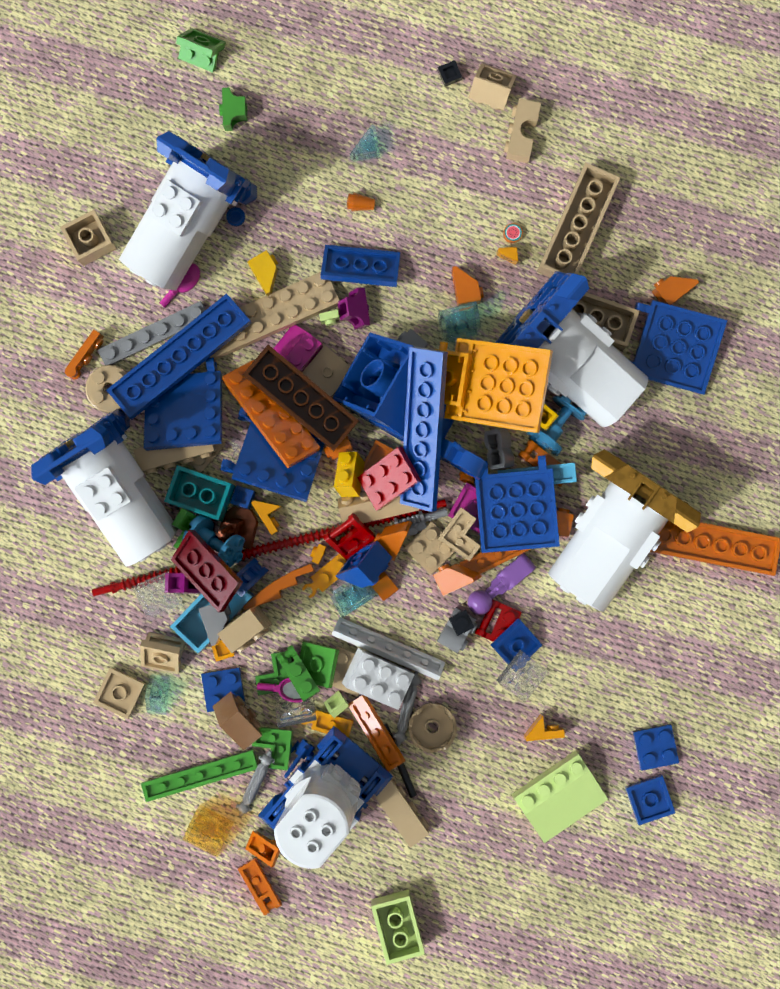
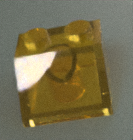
(208, 830)

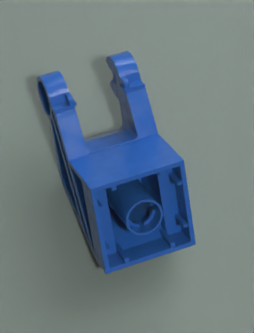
(377, 393)

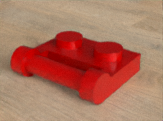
(351, 542)
(505, 619)

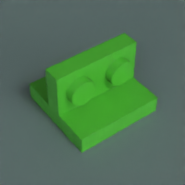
(199, 49)

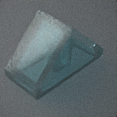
(367, 147)
(157, 694)

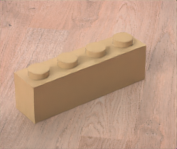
(154, 459)
(366, 512)
(402, 812)

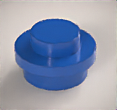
(235, 216)

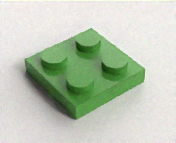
(319, 662)

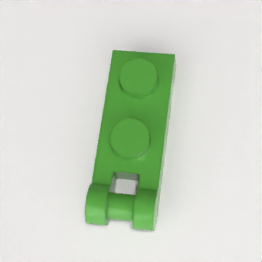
(298, 674)

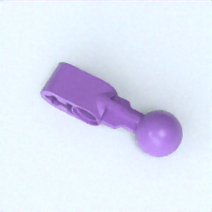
(481, 601)

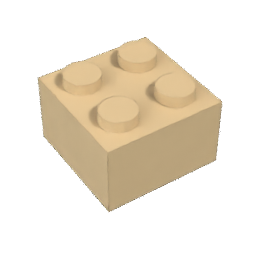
(88, 237)

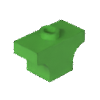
(232, 109)

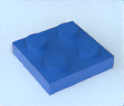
(514, 639)
(219, 684)
(655, 747)
(650, 799)

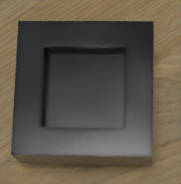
(449, 73)
(461, 622)

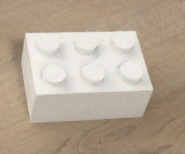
(378, 678)

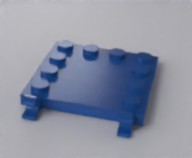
(678, 346)
(187, 413)
(264, 469)
(517, 510)

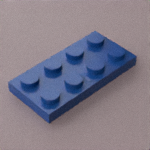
(360, 265)

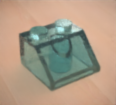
(459, 321)
(351, 598)

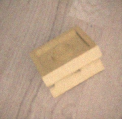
(162, 652)

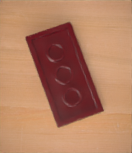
(206, 571)

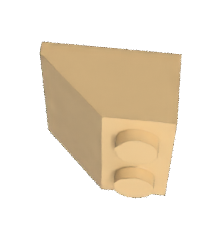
(492, 87)

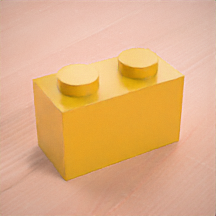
(349, 467)

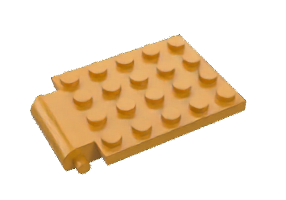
(496, 384)

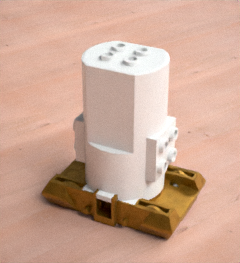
(617, 532)

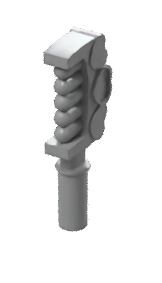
(418, 521)

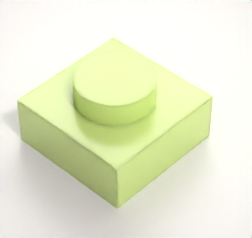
(329, 318)
(336, 704)

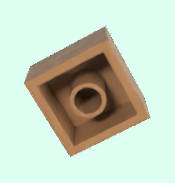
(237, 720)

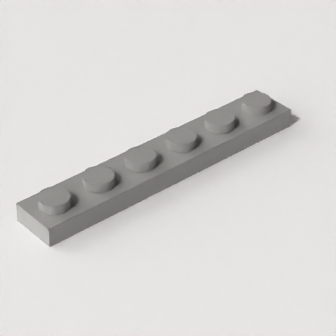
(149, 335)

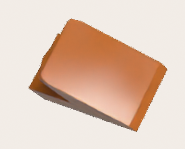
(263, 848)

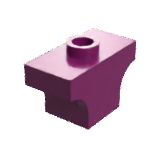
(355, 309)
(179, 584)

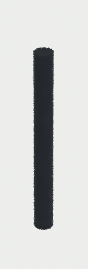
(404, 773)

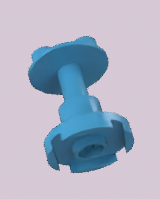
(548, 438)
(228, 551)

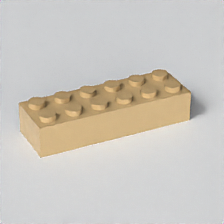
(579, 221)

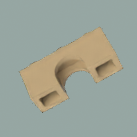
(525, 114)

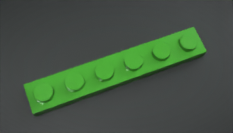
(199, 775)

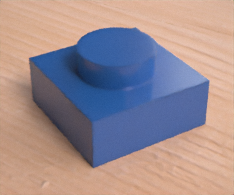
(242, 497)

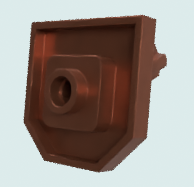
(239, 522)

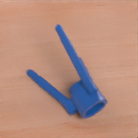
(302, 751)

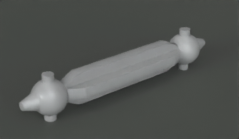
(406, 710)
(255, 783)

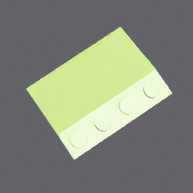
(559, 796)

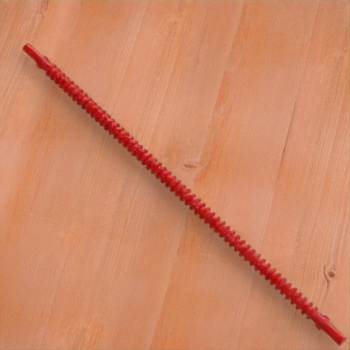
(114, 587)

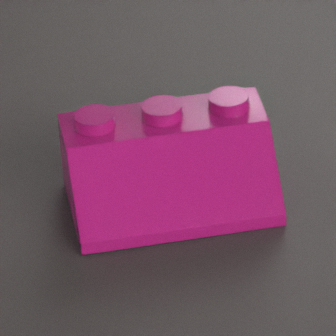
(298, 347)

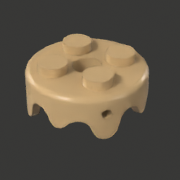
(96, 386)
(432, 741)

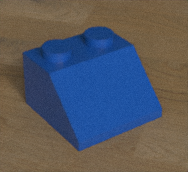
(365, 565)

